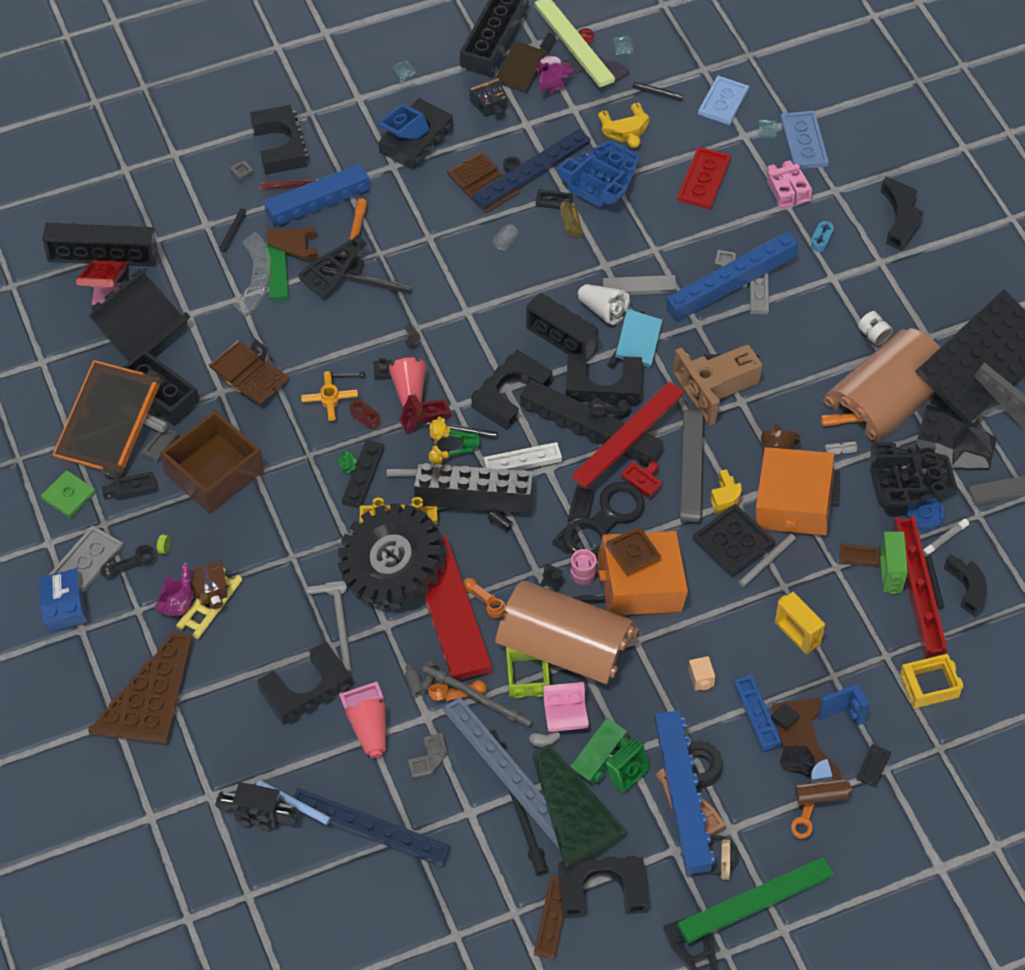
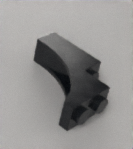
(906, 216)

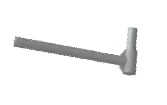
(337, 589)

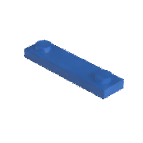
(757, 713)

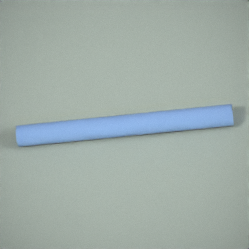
(299, 805)

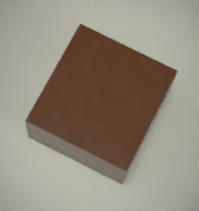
(212, 461)

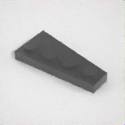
(1005, 393)

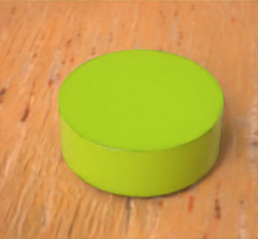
(164, 544)

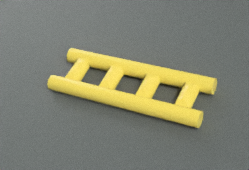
(210, 613)

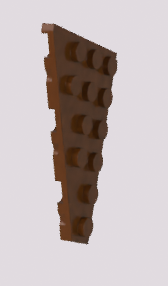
(150, 700)

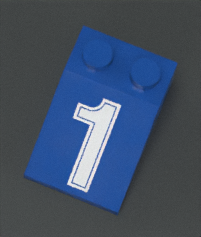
(62, 600)

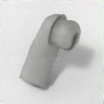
(541, 740)

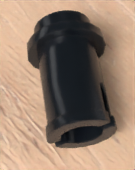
(500, 520)

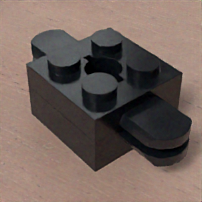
(257, 806)

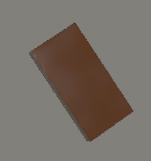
(859, 555)

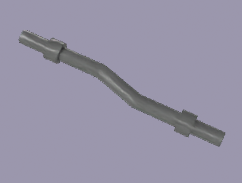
(512, 714)

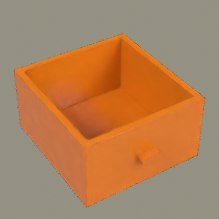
(795, 491)
(650, 590)

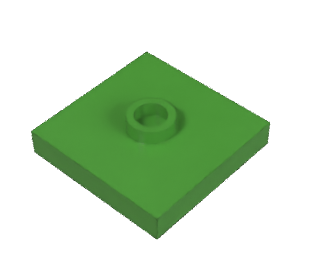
(68, 494)

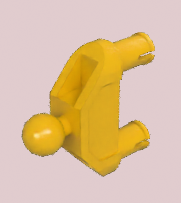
(626, 129)

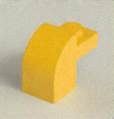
(727, 495)

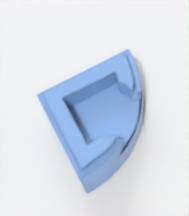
(821, 771)

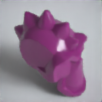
(551, 73)

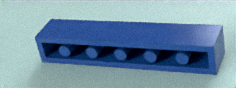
(317, 195)

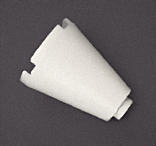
(605, 302)

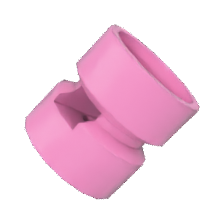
(583, 567)

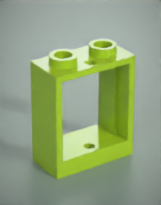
(523, 690)

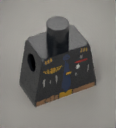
(489, 98)

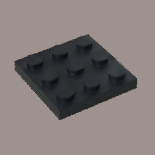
(733, 540)

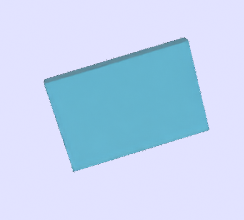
(638, 337)

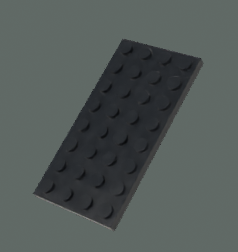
(991, 338)

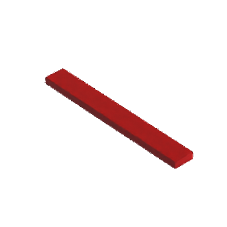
(627, 435)

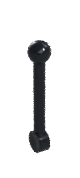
(361, 374)

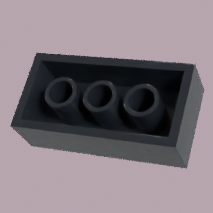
(561, 327)
(174, 393)

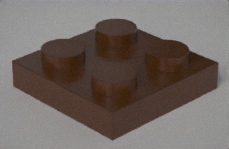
(633, 550)

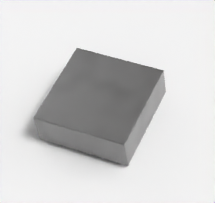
(241, 171)

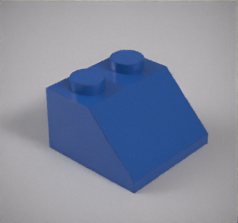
(405, 122)

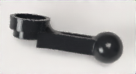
(109, 570)

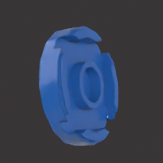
(928, 514)

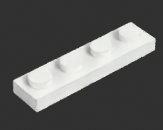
(525, 458)

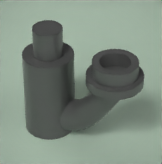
(414, 680)

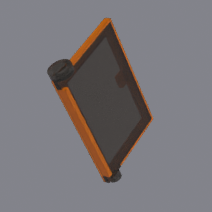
(107, 418)

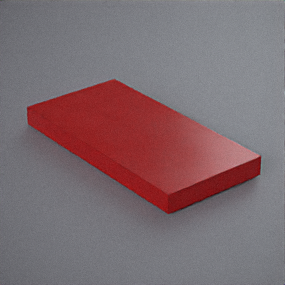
(704, 178)
(101, 273)

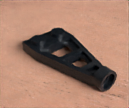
(319, 282)
(677, 942)

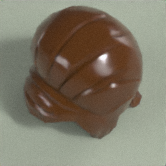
(777, 439)

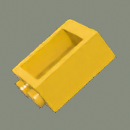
(799, 622)
(913, 689)

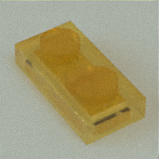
(571, 219)

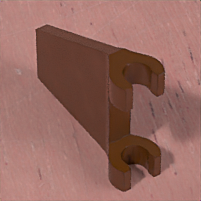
(293, 241)

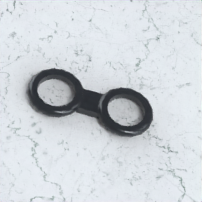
(606, 517)

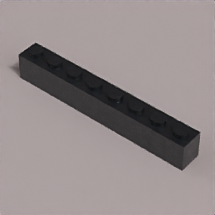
(578, 418)

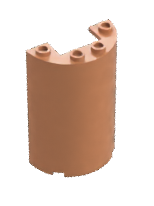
(885, 385)
(564, 631)

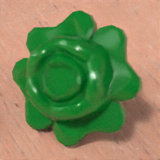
(347, 462)

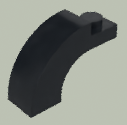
(973, 581)

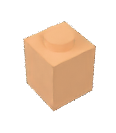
(701, 673)

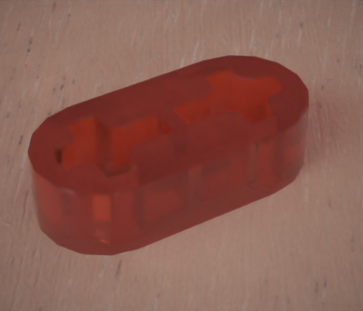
(367, 412)

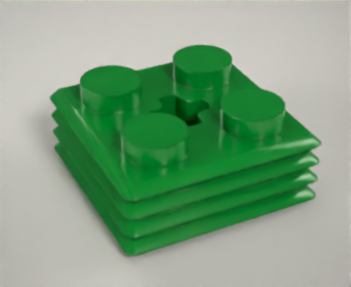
(627, 764)

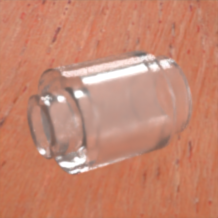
(505, 237)

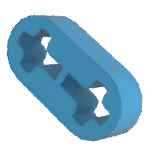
(825, 237)

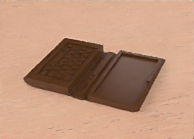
(476, 174)
(248, 373)

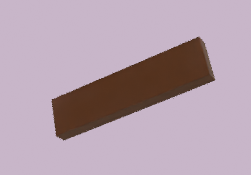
(550, 922)

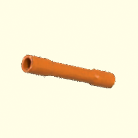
(360, 210)
(836, 419)

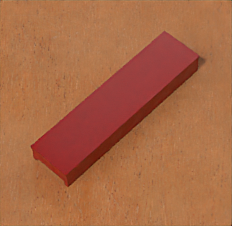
(456, 624)

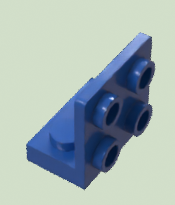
(850, 699)

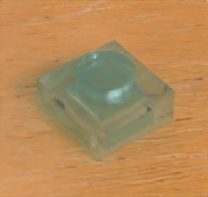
(622, 45)
(403, 70)
(767, 129)

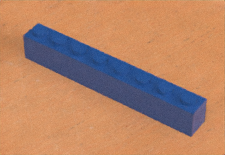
(732, 276)
(683, 792)

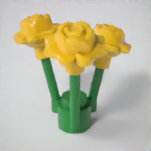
(438, 430)

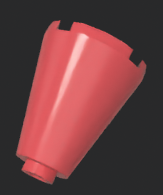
(408, 378)
(369, 725)

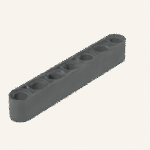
(691, 466)

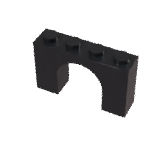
(280, 120)
(413, 152)
(516, 368)
(583, 389)
(291, 705)
(627, 872)

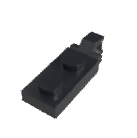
(130, 486)

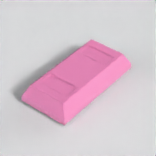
(369, 691)

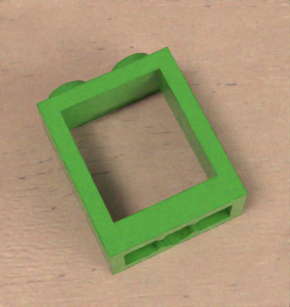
(893, 562)

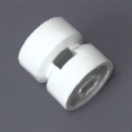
(875, 328)

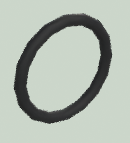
(736, 859)

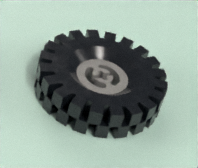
(407, 537)

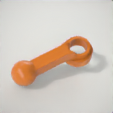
(490, 600)
(441, 691)
(803, 820)

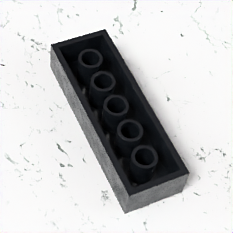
(492, 35)
(100, 243)
(474, 487)

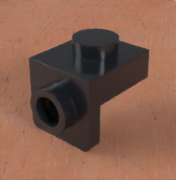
(797, 757)

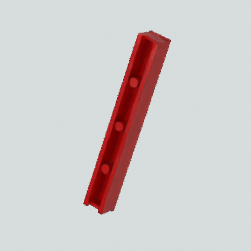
(921, 591)

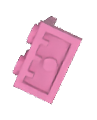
(565, 706)

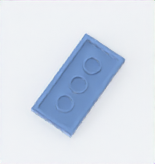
(804, 139)

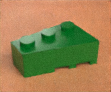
(592, 759)

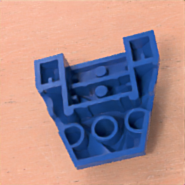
(601, 174)

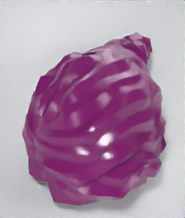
(175, 594)

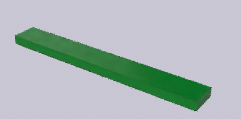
(755, 900)

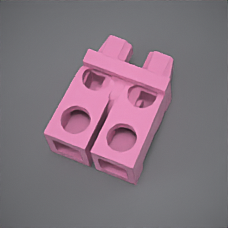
(788, 184)

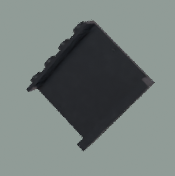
(137, 316)

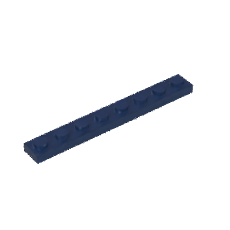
(531, 169)
(376, 828)

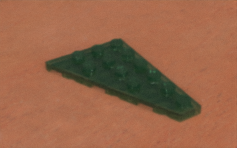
(577, 815)

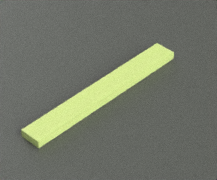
(574, 42)

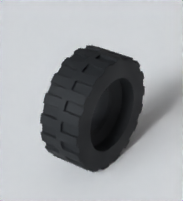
(715, 760)

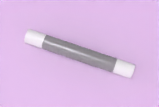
(945, 537)

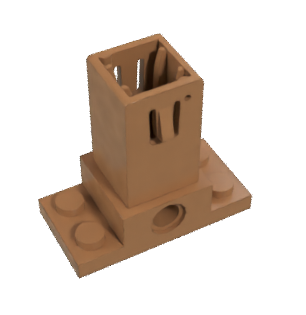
(716, 378)

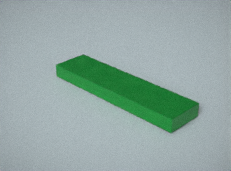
(278, 283)

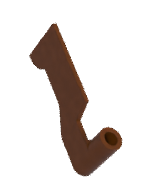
(803, 734)

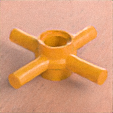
(329, 396)

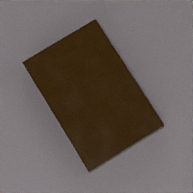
(520, 66)

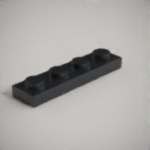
(363, 475)

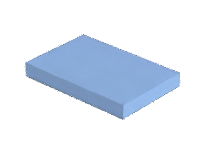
(723, 100)

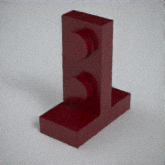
(417, 412)

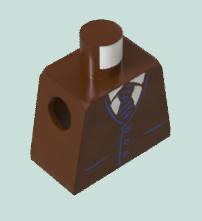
(209, 584)

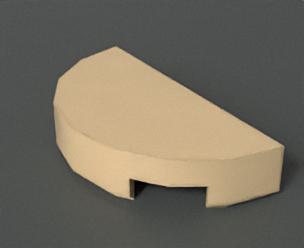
(725, 859)

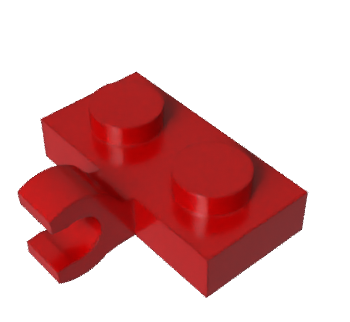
(643, 478)

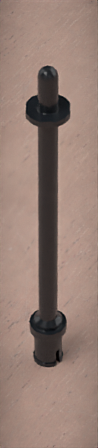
(535, 853)

